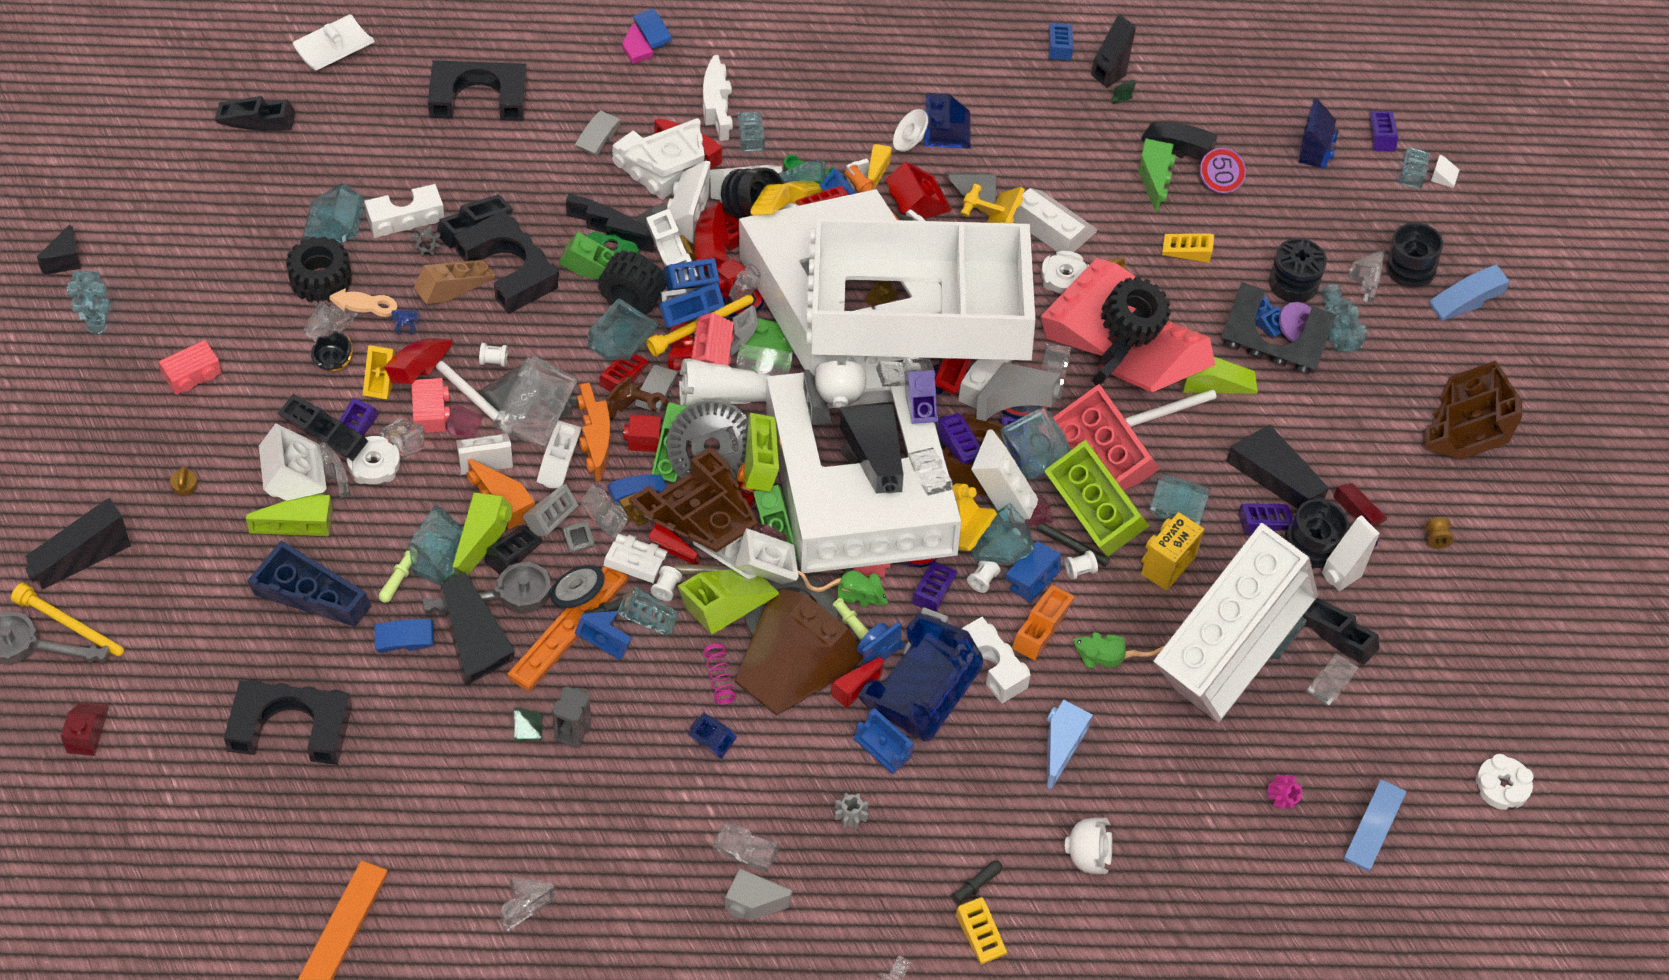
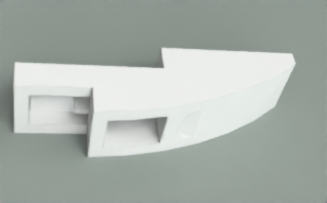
(716, 98)

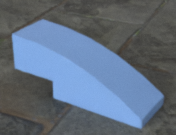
(1470, 293)
(1375, 825)

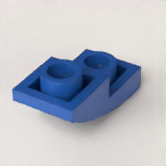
(652, 28)
(1268, 318)
(628, 486)
(405, 634)

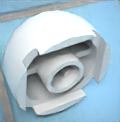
(840, 383)
(1090, 845)

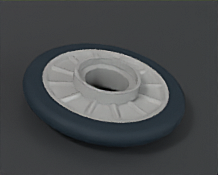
(590, 581)

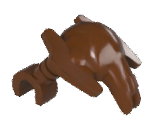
(626, 393)

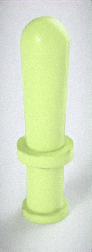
(394, 581)
(850, 618)

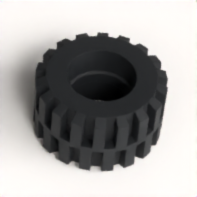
(314, 255)
(632, 280)
(1124, 323)

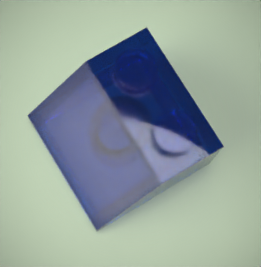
(947, 122)
(1318, 136)

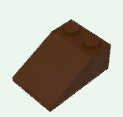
(962, 473)

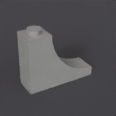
(1018, 386)

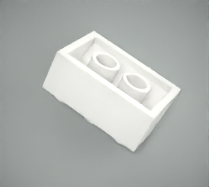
(690, 198)
(1052, 222)
(291, 465)
(1002, 477)

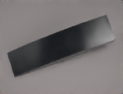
(609, 221)
(1113, 356)
(322, 427)

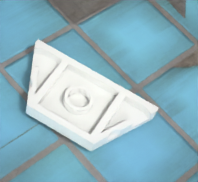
(667, 150)

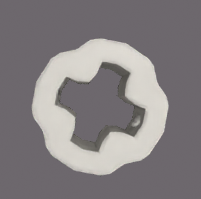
(493, 354)
(1081, 565)
(983, 575)
(666, 583)

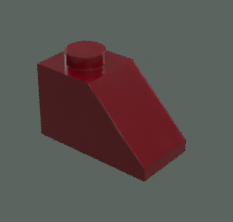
(84, 728)

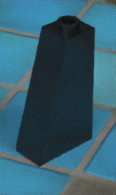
(875, 444)
(1277, 467)
(79, 545)
(474, 631)

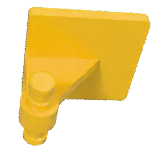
(999, 212)
(973, 519)

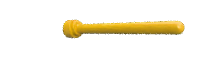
(658, 344)
(25, 596)

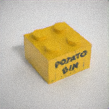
(1171, 550)

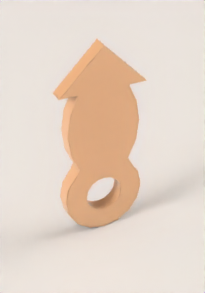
(364, 303)

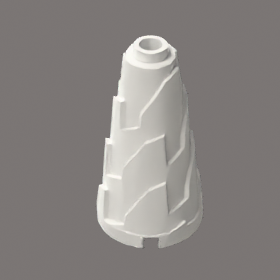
(719, 382)

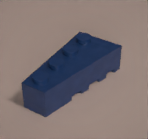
(306, 585)

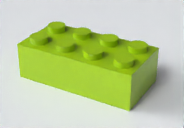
(1096, 498)

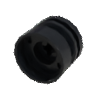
(743, 188)
(1414, 254)
(1297, 270)
(1317, 530)

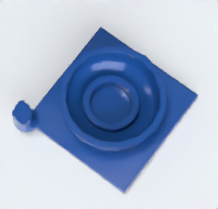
(880, 642)

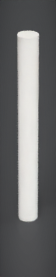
(465, 388)
(1171, 408)

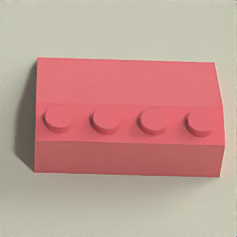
(1077, 312)
(1166, 359)
(1109, 434)

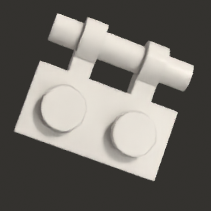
(635, 557)

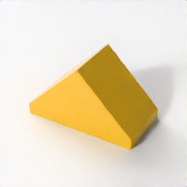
(376, 378)

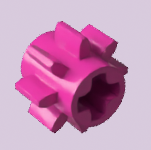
(1284, 791)

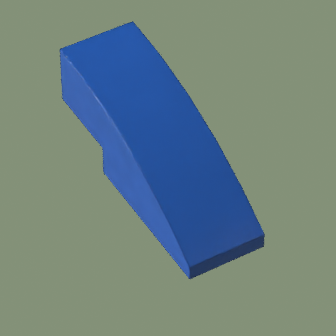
(691, 304)

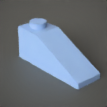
(1065, 733)

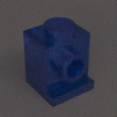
(720, 739)

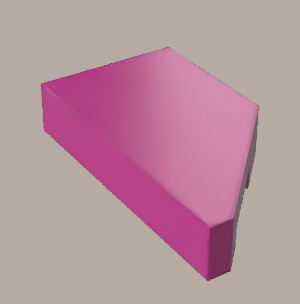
(636, 46)

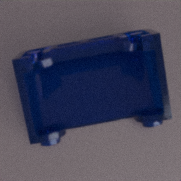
(927, 678)

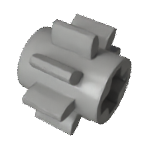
(844, 808)

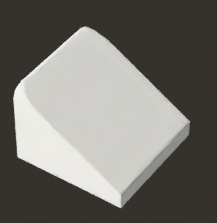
(1445, 172)

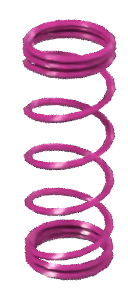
(723, 691)

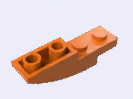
(595, 431)

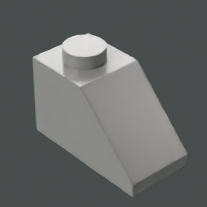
(755, 897)

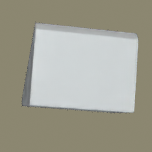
(489, 450)
(767, 557)

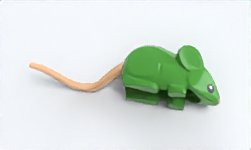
(855, 587)
(1106, 651)

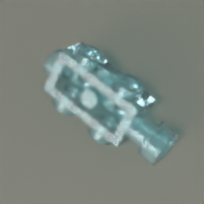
(89, 299)
(1346, 330)

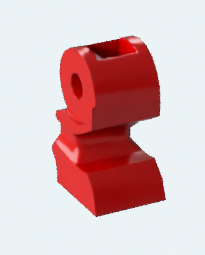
(680, 349)

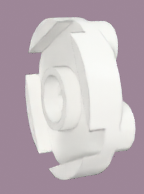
(1055, 266)
(378, 472)
(1511, 770)

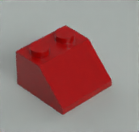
(917, 191)

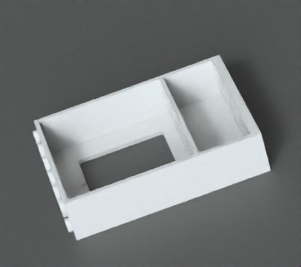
(781, 253)
(981, 275)
(835, 509)
(1239, 623)

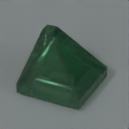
(1123, 92)
(527, 724)

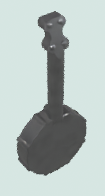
(519, 588)
(20, 638)

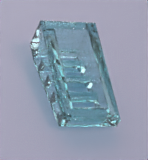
(755, 138)
(806, 172)
(1414, 172)
(635, 614)

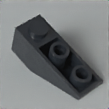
(1114, 54)

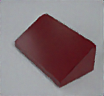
(1358, 504)

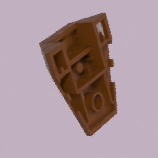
(1475, 413)
(701, 505)
(795, 652)

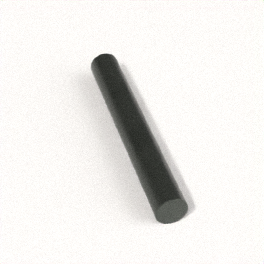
(1072, 543)

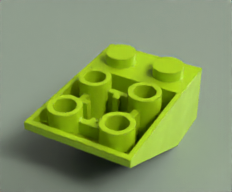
(723, 597)

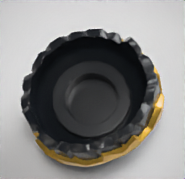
(332, 352)

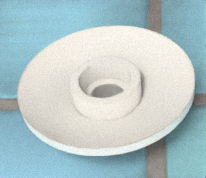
(910, 130)

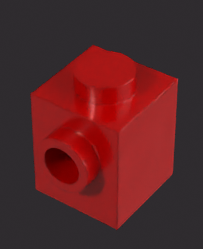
(727, 274)
(643, 433)

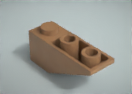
(449, 280)

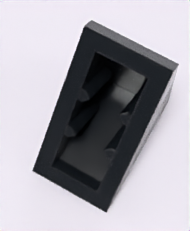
(61, 253)

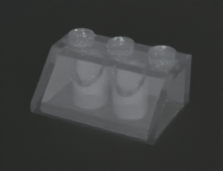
(535, 401)

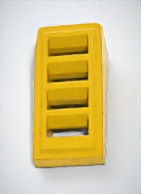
(879, 162)
(801, 189)
(771, 199)
(1200, 252)
(966, 923)

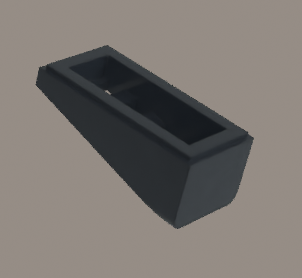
(499, 559)

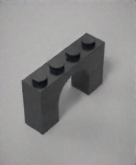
(453, 76)
(503, 235)
(1302, 353)
(259, 701)

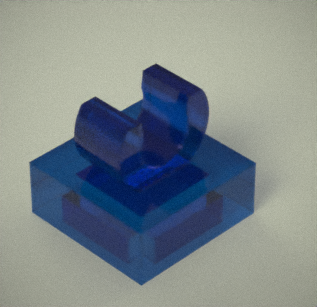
(405, 317)

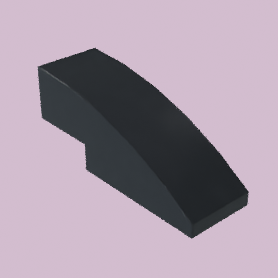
(256, 114)
(1185, 138)
(470, 215)
(1341, 631)

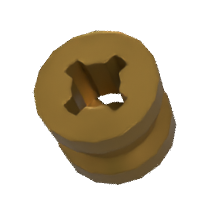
(1439, 533)

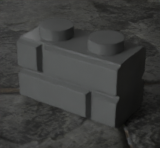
(571, 716)

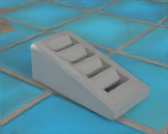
(538, 520)

